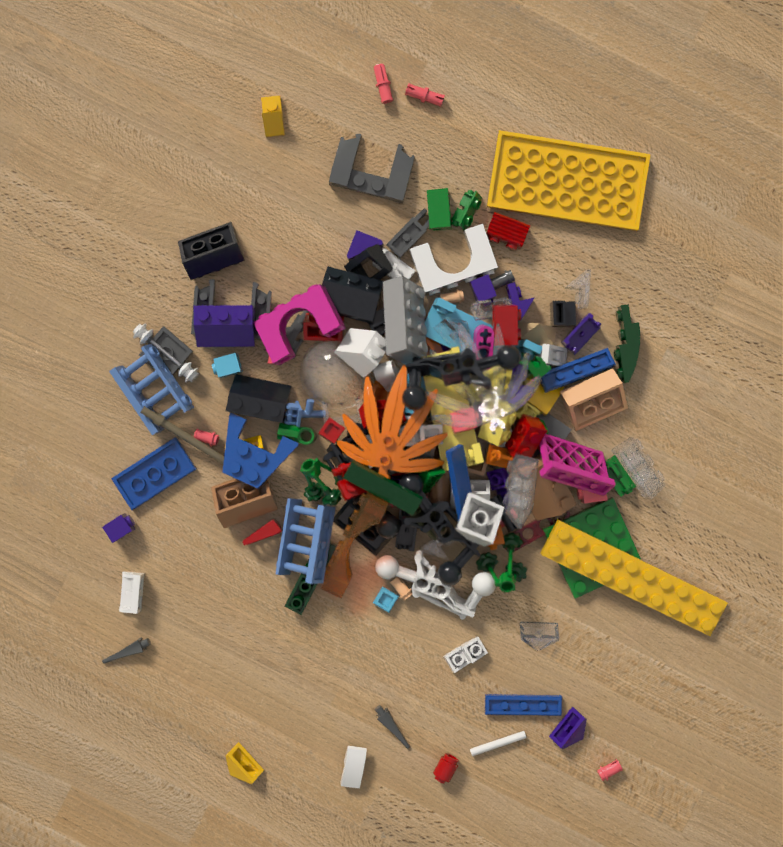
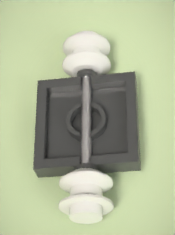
(171, 350)

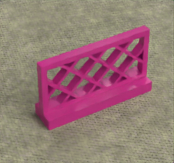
(573, 474)

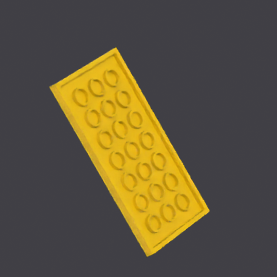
(568, 180)

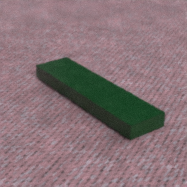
(383, 487)

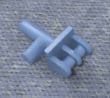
(295, 413)

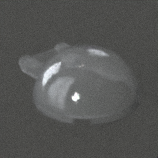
(332, 380)

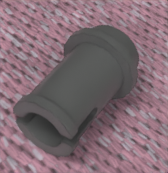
(502, 279)

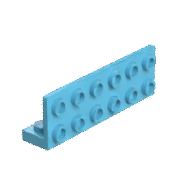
(441, 309)

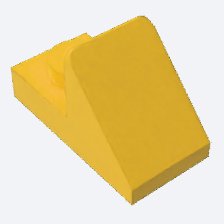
(272, 116)

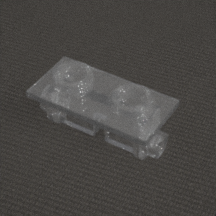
(483, 309)

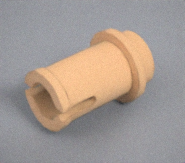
(453, 297)
(401, 588)

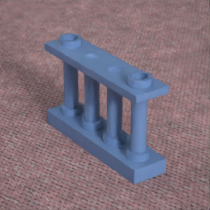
(134, 391)
(320, 542)

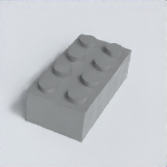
(404, 319)

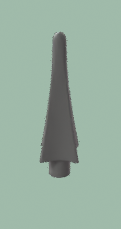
(134, 648)
(386, 719)

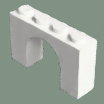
(481, 263)

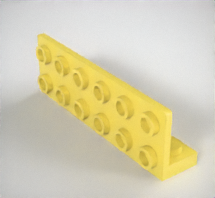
(467, 438)

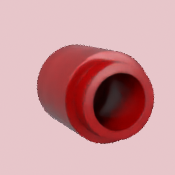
(446, 768)

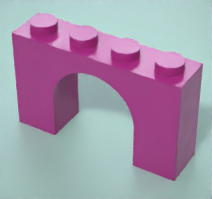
(272, 326)

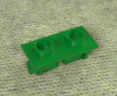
(471, 202)
(622, 480)

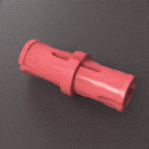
(424, 95)

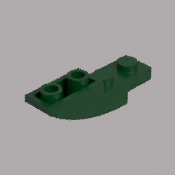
(628, 352)
(303, 591)

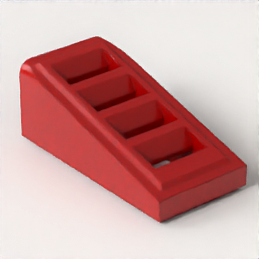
(267, 530)

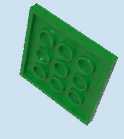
(601, 522)

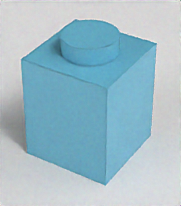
(227, 365)

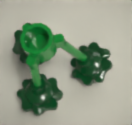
(314, 492)
(514, 570)

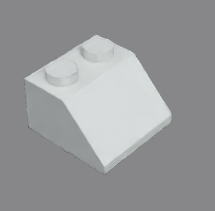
(362, 350)
(479, 520)

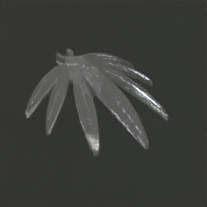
(486, 405)

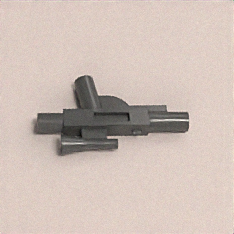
(293, 332)

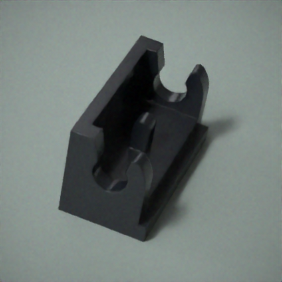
(406, 536)

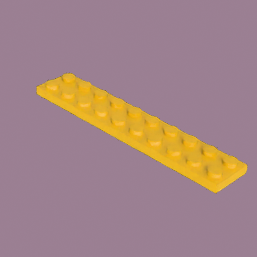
(633, 577)

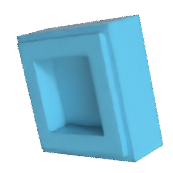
(385, 599)

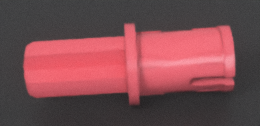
(383, 83)

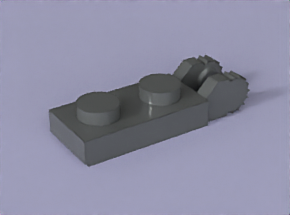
(408, 235)

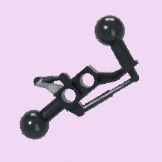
(455, 369)
(389, 524)
(448, 572)

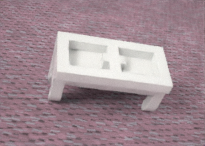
(399, 267)
(131, 592)

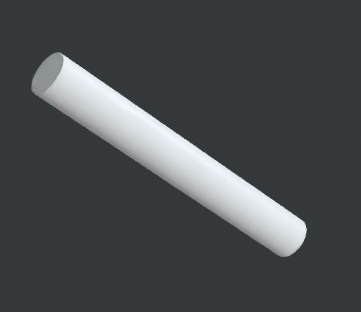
(498, 743)

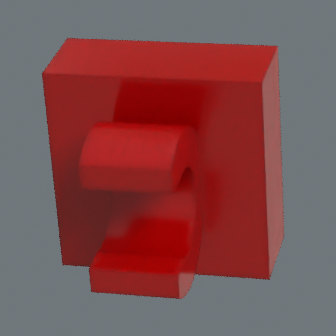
(331, 431)

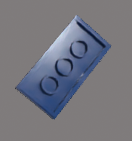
(154, 473)

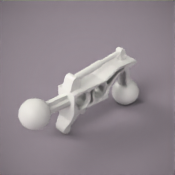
(483, 584)

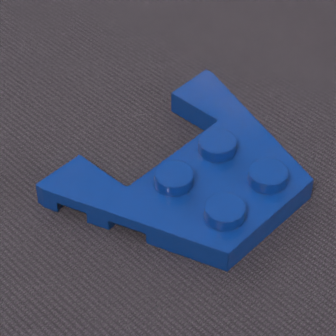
(248, 461)

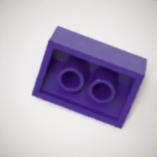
(224, 326)

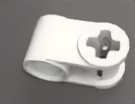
(386, 374)

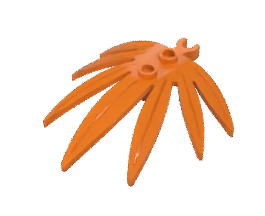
(387, 447)

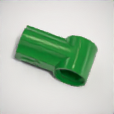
(295, 433)

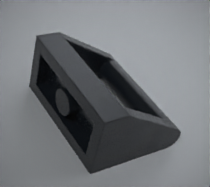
(372, 253)

